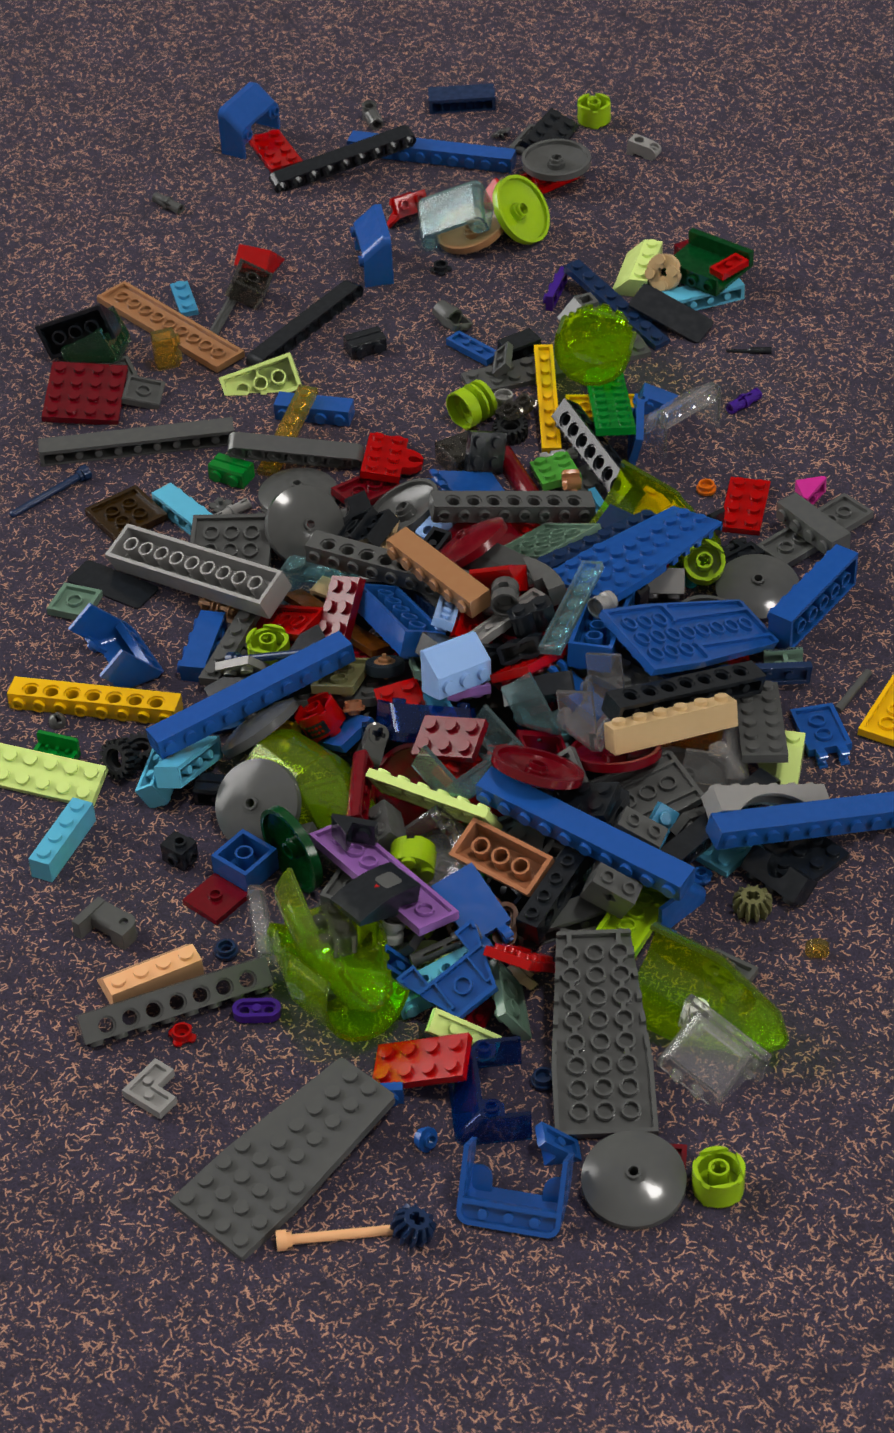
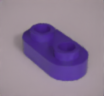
(257, 1010)

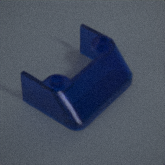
(405, 719)
(487, 1117)

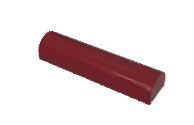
(516, 473)
(360, 786)

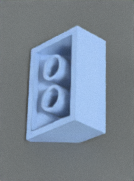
(454, 666)

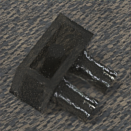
(337, 930)

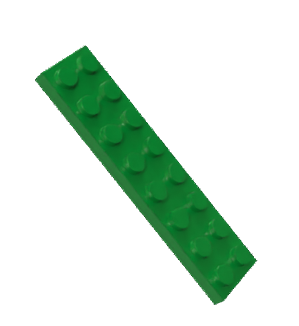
(611, 408)

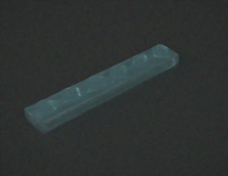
(571, 607)

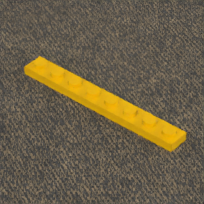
(547, 397)

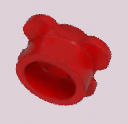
(182, 1028)

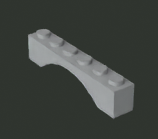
(736, 796)

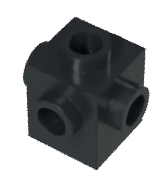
(179, 851)

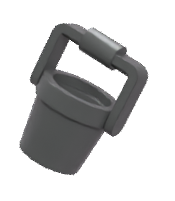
(451, 316)

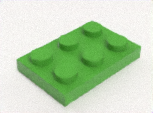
(549, 469)

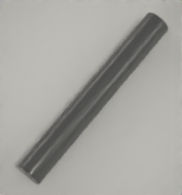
(849, 695)

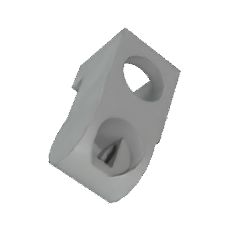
(643, 147)

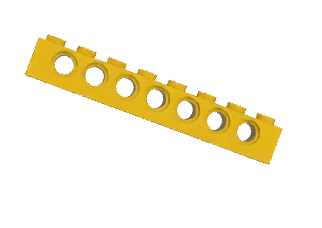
(93, 700)

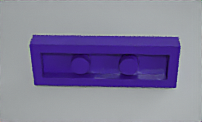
(555, 289)

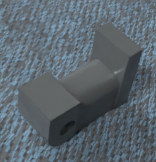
(108, 920)

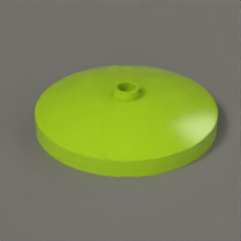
(521, 209)

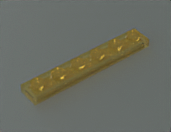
(291, 422)

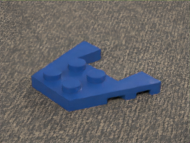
(461, 985)

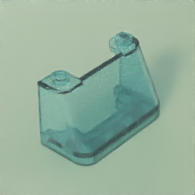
(453, 209)

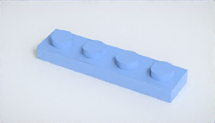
(444, 615)

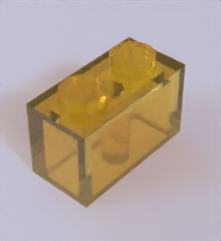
(166, 349)

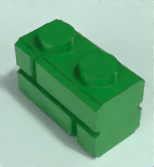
(231, 470)

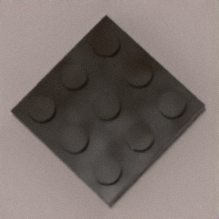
(126, 507)

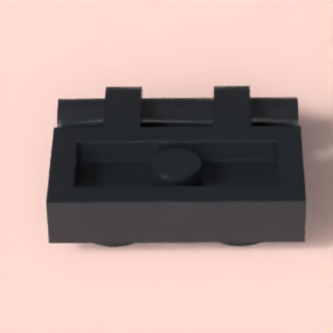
(740, 547)

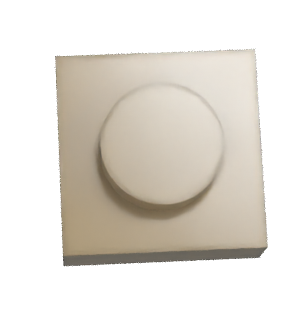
(523, 976)

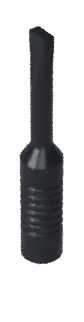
(752, 350)

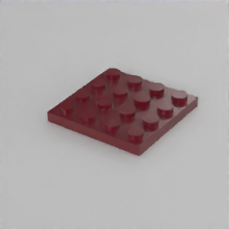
(84, 393)

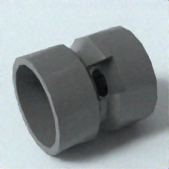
(504, 595)

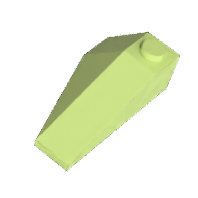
(263, 378)
(789, 771)

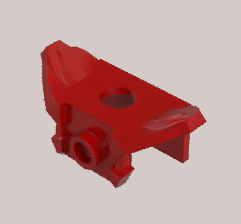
(404, 205)

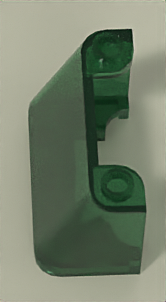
(98, 346)

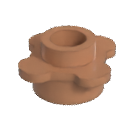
(353, 707)

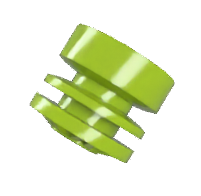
(471, 404)

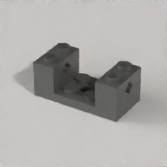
(610, 888)

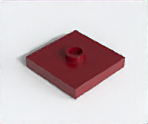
(215, 899)

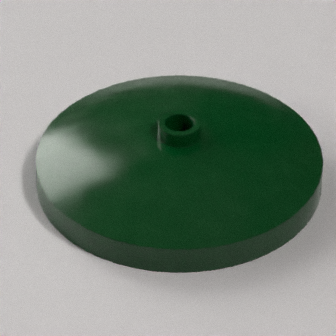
(293, 847)

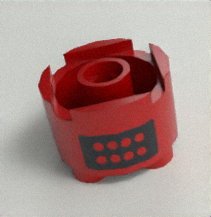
(320, 717)

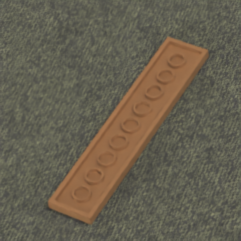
(154, 315)

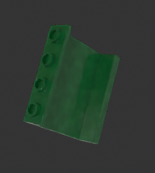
(703, 252)

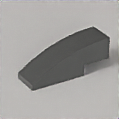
(545, 579)

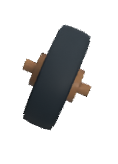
(385, 666)

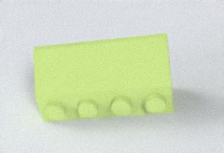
(633, 268)

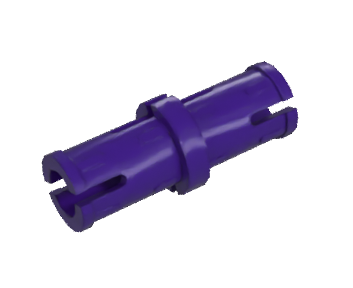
(743, 401)

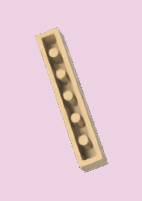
(670, 724)

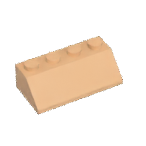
(152, 974)

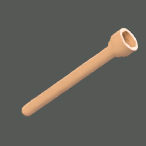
(286, 1239)

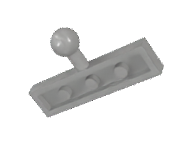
(498, 625)

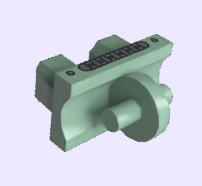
(783, 655)

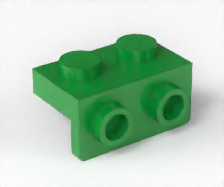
(58, 744)

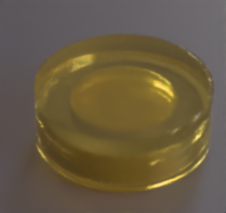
(817, 948)

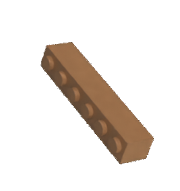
(438, 572)

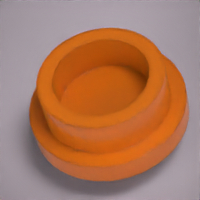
(706, 487)

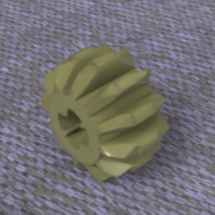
(752, 903)

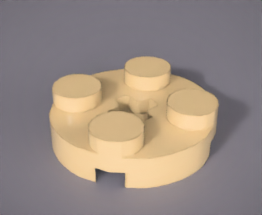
(654, 274)

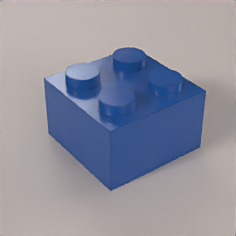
(245, 860)

